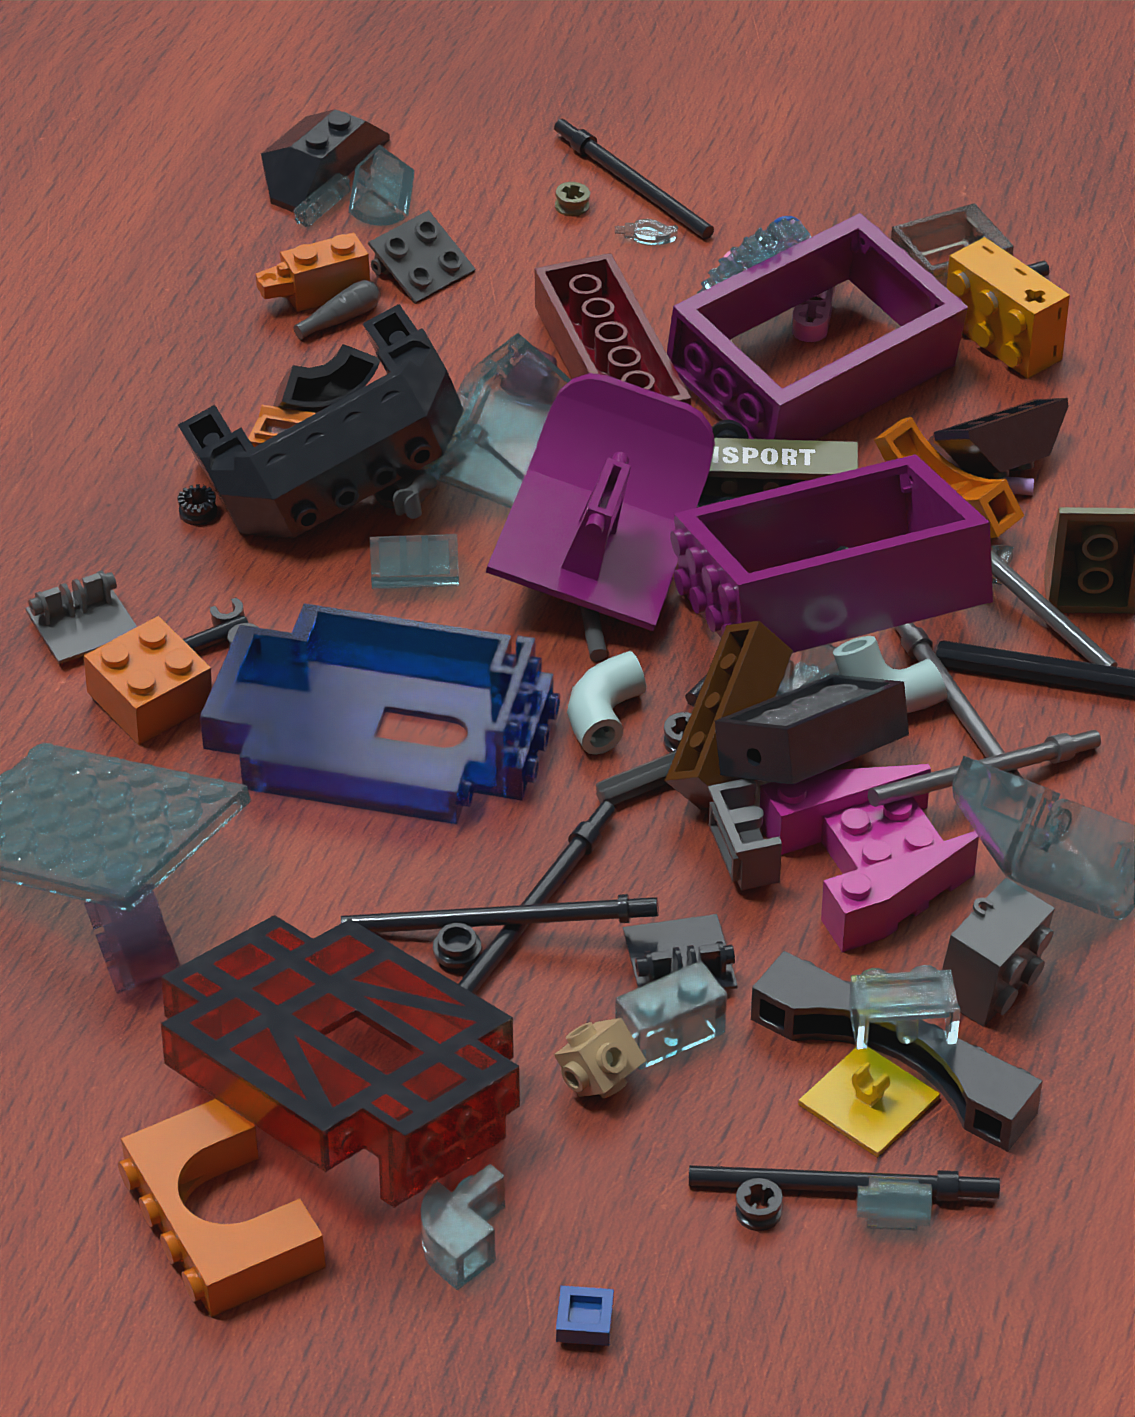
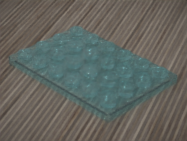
(105, 823)

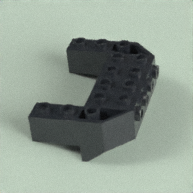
(341, 450)

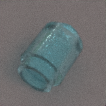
(894, 1203)

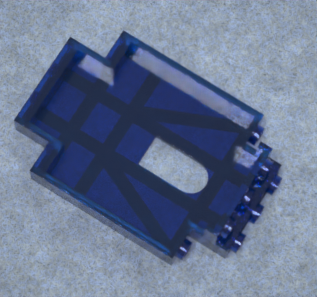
(314, 698)

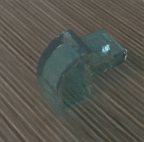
(456, 1228)

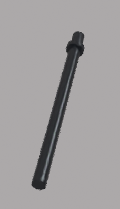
(620, 908)

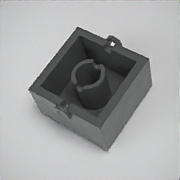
(998, 950)

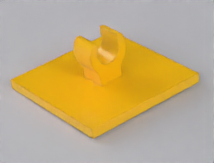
(869, 1100)

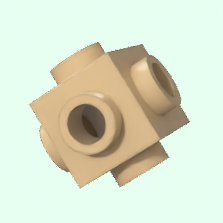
(599, 1058)

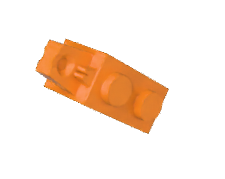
(316, 271)

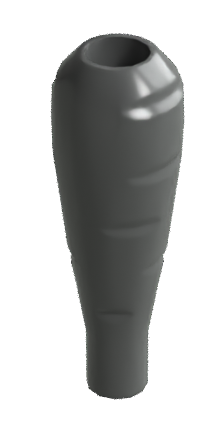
(347, 305)

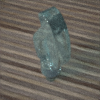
(648, 232)

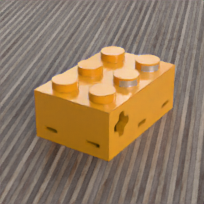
(1009, 307)

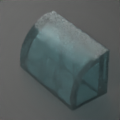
(381, 189)
(414, 561)

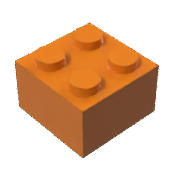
(148, 680)

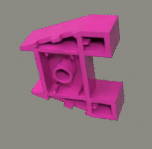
(886, 852)

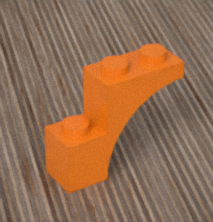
(988, 496)

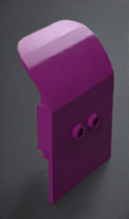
(605, 497)

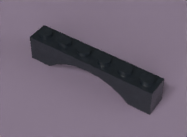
(985, 1092)

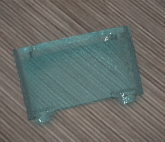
(501, 421)
(1046, 845)

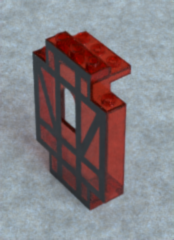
(253, 1033)

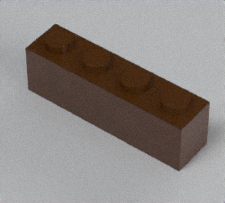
(742, 674)

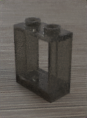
(945, 231)

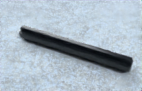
(1037, 668)

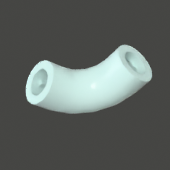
(864, 659)
(596, 696)

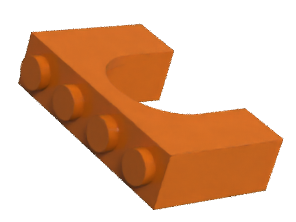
(219, 1261)

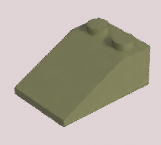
(1091, 561)

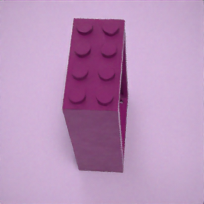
(844, 389)
(773, 558)

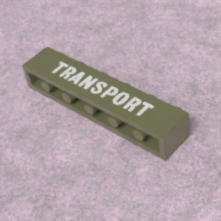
(760, 465)

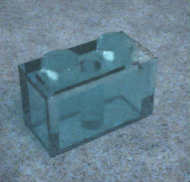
(674, 1012)

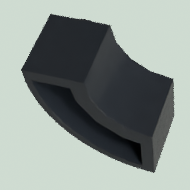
(324, 385)

